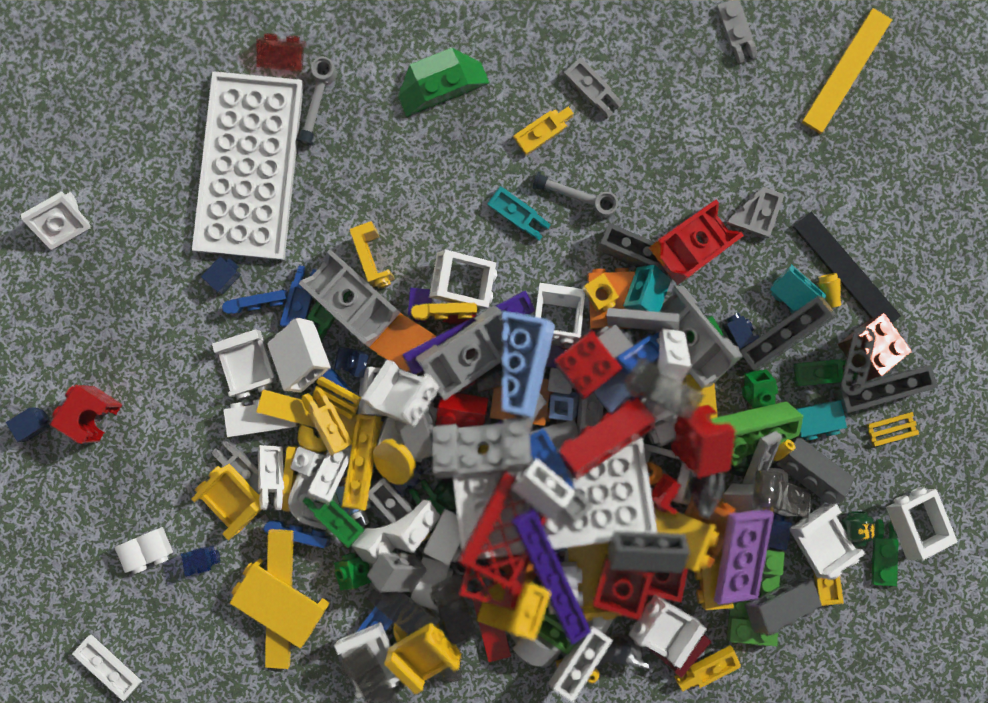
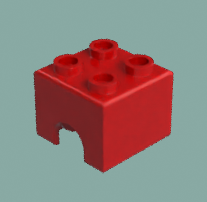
(587, 365)
(79, 410)
(703, 444)

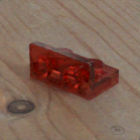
(280, 53)

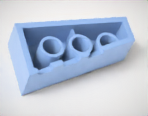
(524, 361)

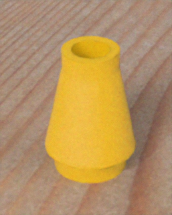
(831, 286)

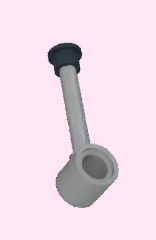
(306, 134)
(542, 182)

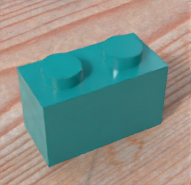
(647, 289)
(794, 289)
(822, 418)

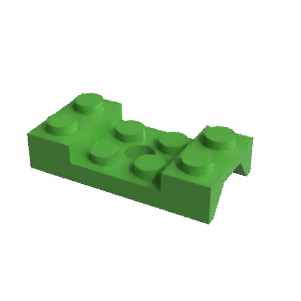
(739, 624)

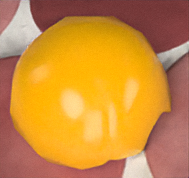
(309, 441)

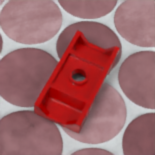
(683, 254)

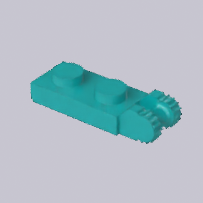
(516, 212)

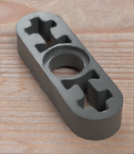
(859, 379)

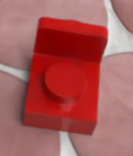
(664, 492)

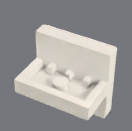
(56, 220)

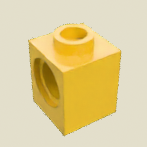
(600, 283)

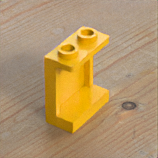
(361, 235)
(229, 499)
(422, 657)

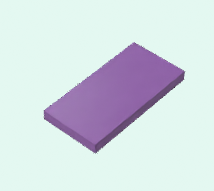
(743, 556)

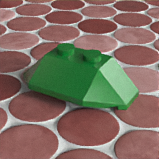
(439, 80)

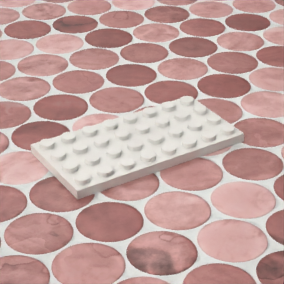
(248, 166)
(615, 488)

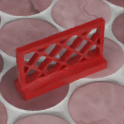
(486, 524)
(511, 595)

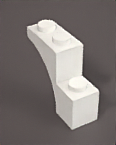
(673, 363)
(402, 534)

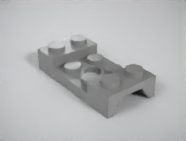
(367, 312)
(710, 352)
(448, 361)
(457, 448)

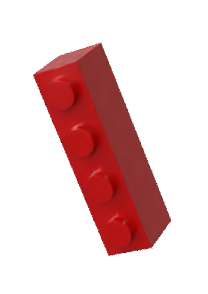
(606, 438)

